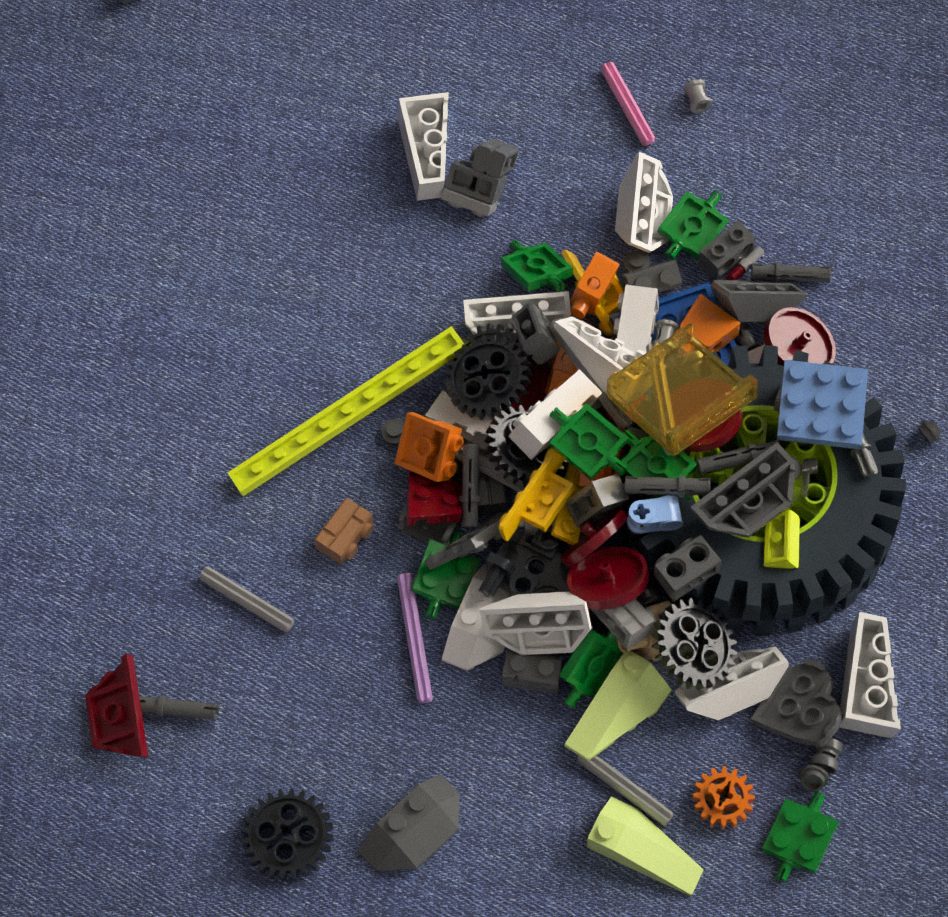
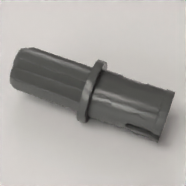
(864, 459)

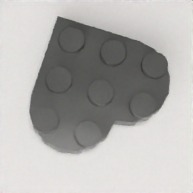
(801, 706)

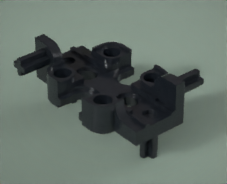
(512, 564)

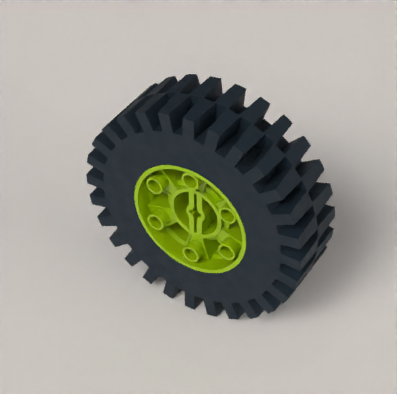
(839, 545)

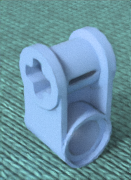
(656, 515)

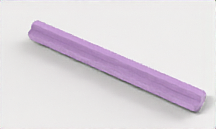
(414, 639)

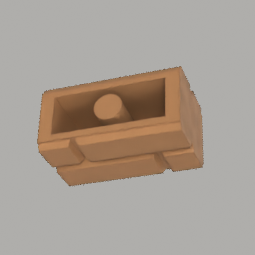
(344, 531)

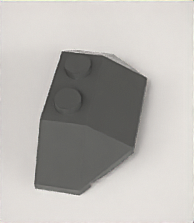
(756, 299)
(750, 495)
(414, 827)

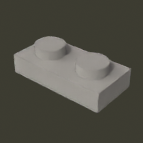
(461, 200)

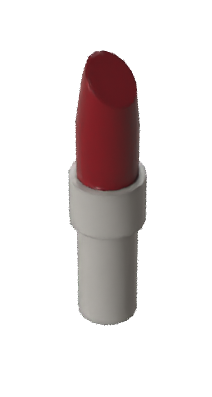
(745, 264)

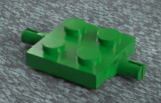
(692, 224)
(536, 266)
(588, 441)
(649, 460)
(446, 583)
(590, 665)
(800, 836)

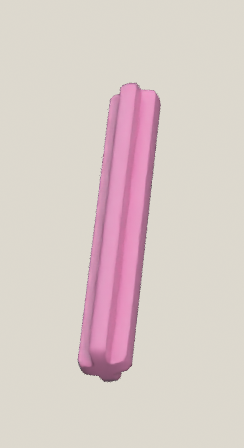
(627, 104)

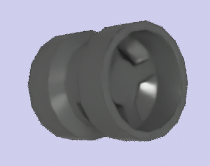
(827, 756)

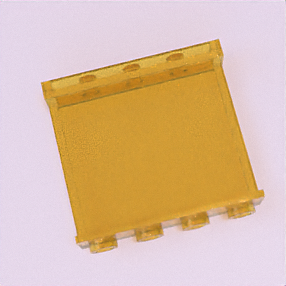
(679, 391)

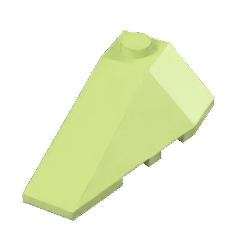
(623, 701)
(636, 842)

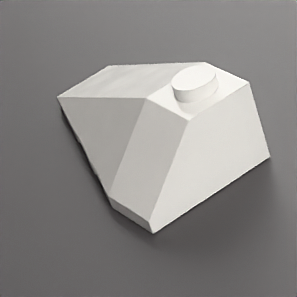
(596, 353)

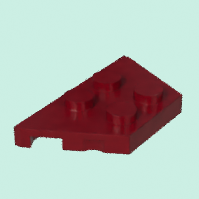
(432, 500)
(116, 712)

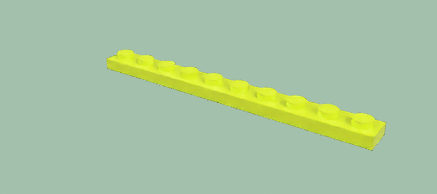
(346, 411)

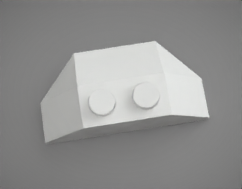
(643, 204)
(500, 309)
(538, 622)
(467, 640)
(749, 683)

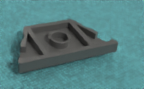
(470, 542)

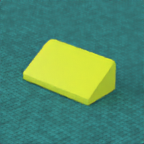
(782, 541)

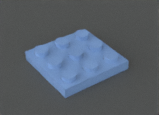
(822, 404)

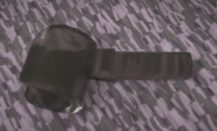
(808, 466)

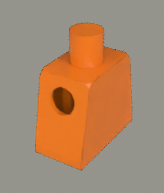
(593, 285)
(711, 324)

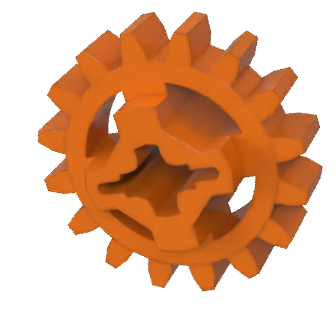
(714, 792)

